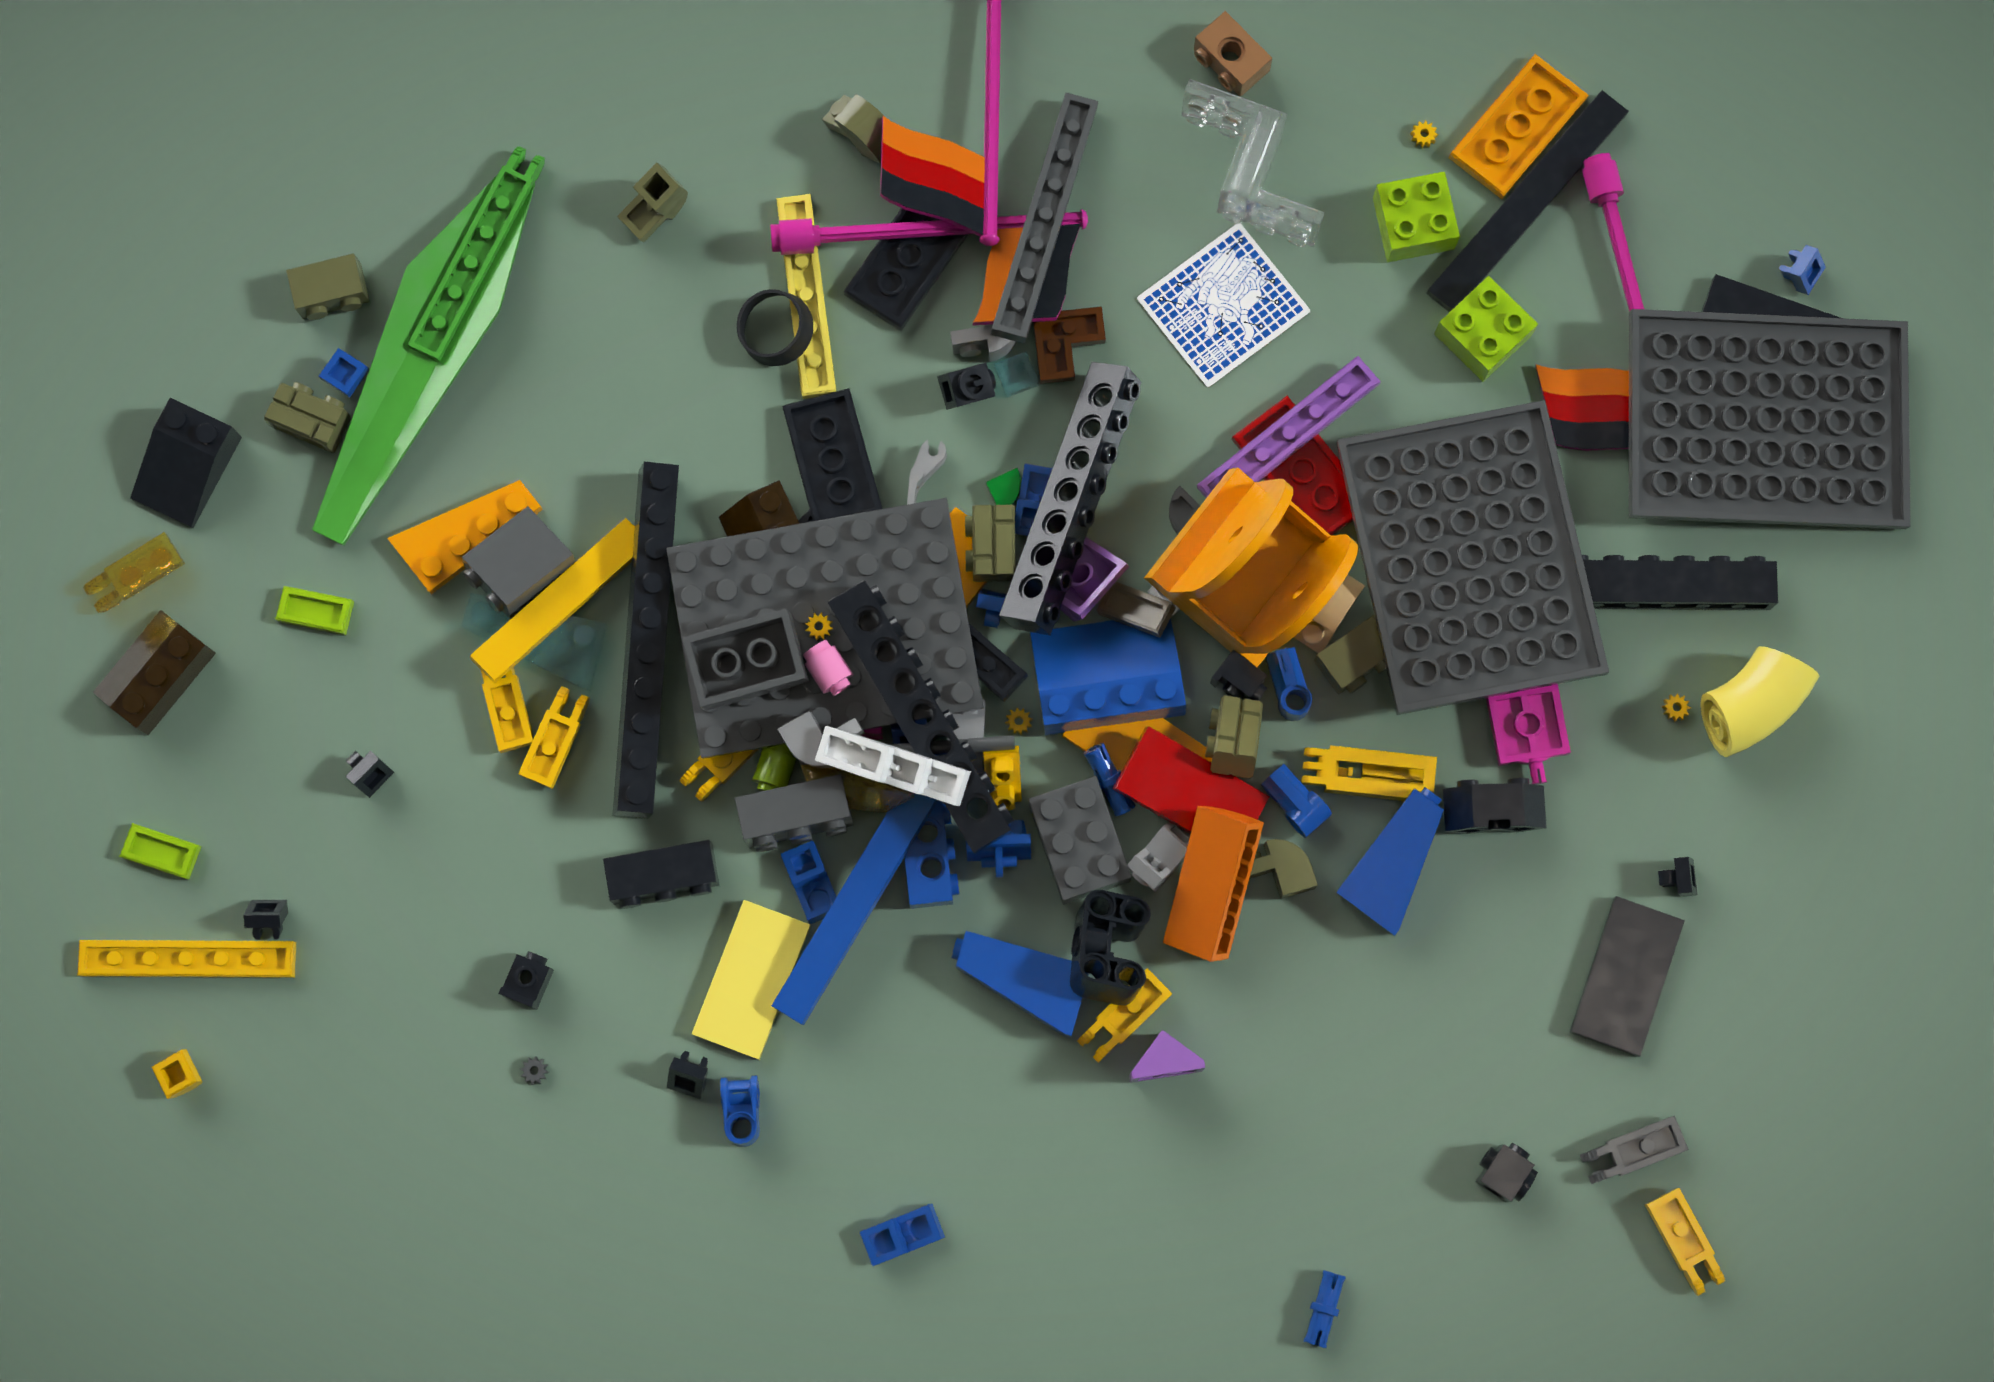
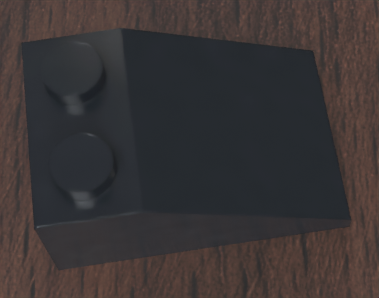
(183, 462)

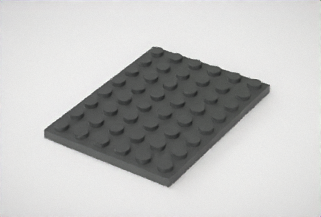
(1768, 419)
(1471, 557)
(801, 568)

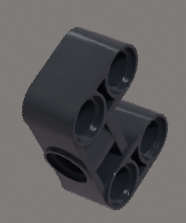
(1093, 945)

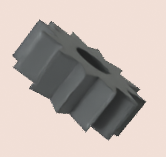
(541, 1070)

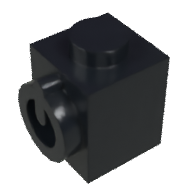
(967, 385)
(1507, 1172)

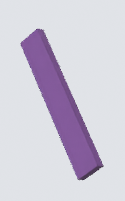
(1298, 424)

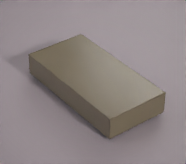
(1136, 609)

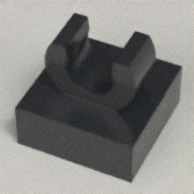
(368, 772)
(1682, 877)
(265, 915)
(687, 1076)

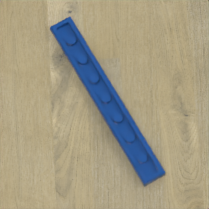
(852, 907)

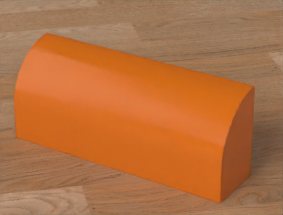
(1213, 883)

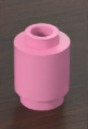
(828, 668)

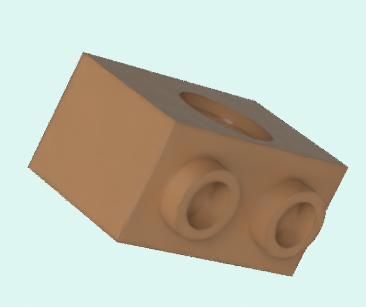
(1228, 36)

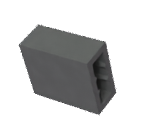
(516, 562)

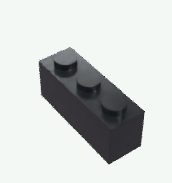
(661, 873)

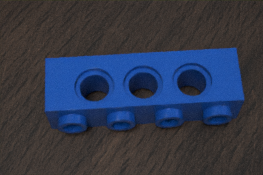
(938, 890)

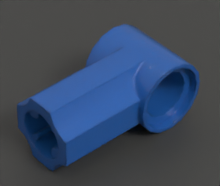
(1288, 681)
(1301, 808)

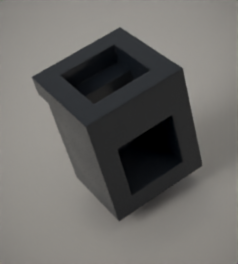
(1240, 678)
(530, 993)

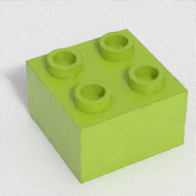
(1416, 216)
(1485, 328)

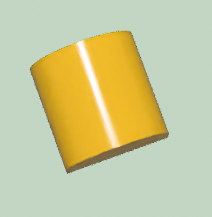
(177, 1074)

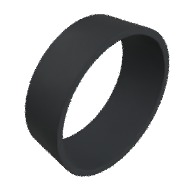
(799, 343)

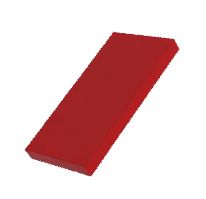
(1311, 471)
(1177, 781)

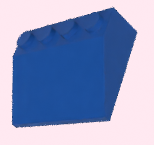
(1106, 676)

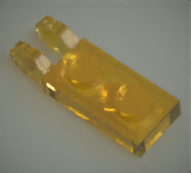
(135, 571)

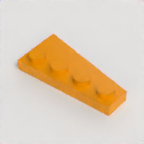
(438, 544)

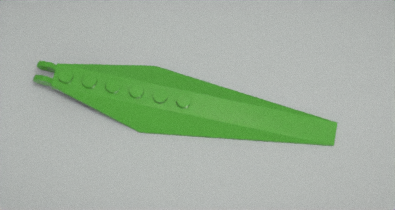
(432, 329)

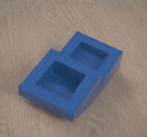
(1031, 492)
(809, 880)
(902, 1234)

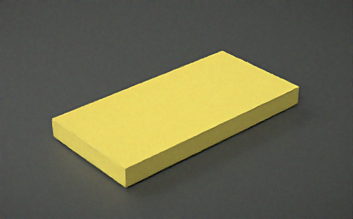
(749, 978)

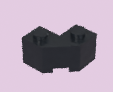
(1490, 807)

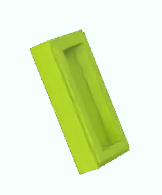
(314, 610)
(160, 851)

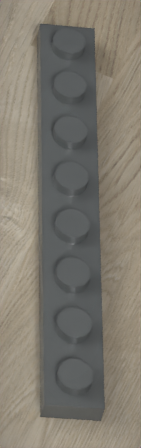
(1044, 218)

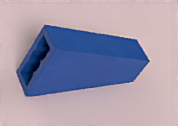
(1391, 866)
(1023, 977)

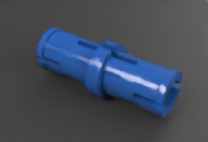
(1107, 776)
(1324, 1309)

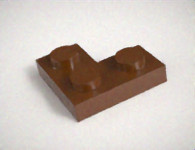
(1057, 337)

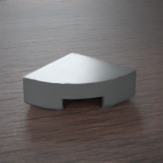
(1181, 509)

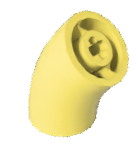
(1756, 700)

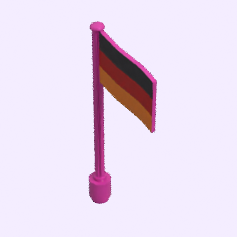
(941, 176)
(800, 237)
(1592, 405)

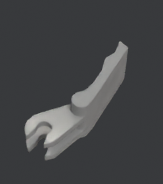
(924, 468)

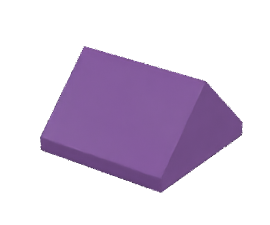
(1092, 578)
(1165, 1059)

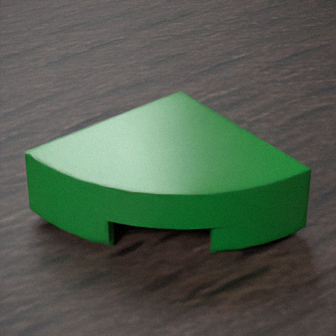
(1005, 487)

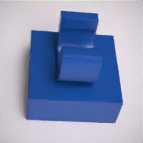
(1805, 270)
(344, 372)
(993, 603)

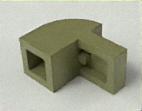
(858, 122)
(657, 200)
(1288, 865)

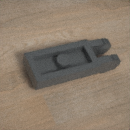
(1638, 1149)

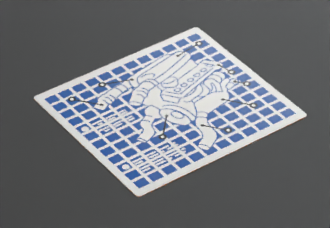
(1223, 304)

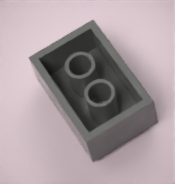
(745, 659)
(794, 813)
(1079, 840)

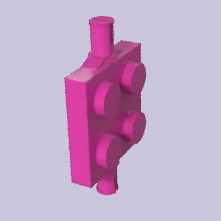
(1529, 728)

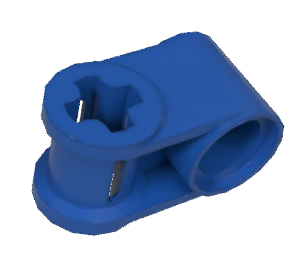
(741, 1107)

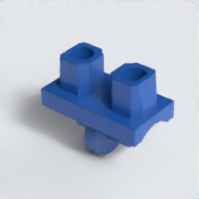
(1005, 850)

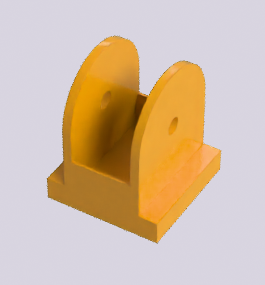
(1252, 566)

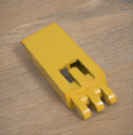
(1382, 776)

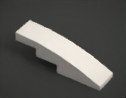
(892, 766)

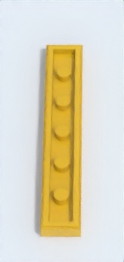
(556, 603)
(186, 958)

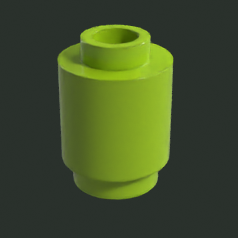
(774, 767)

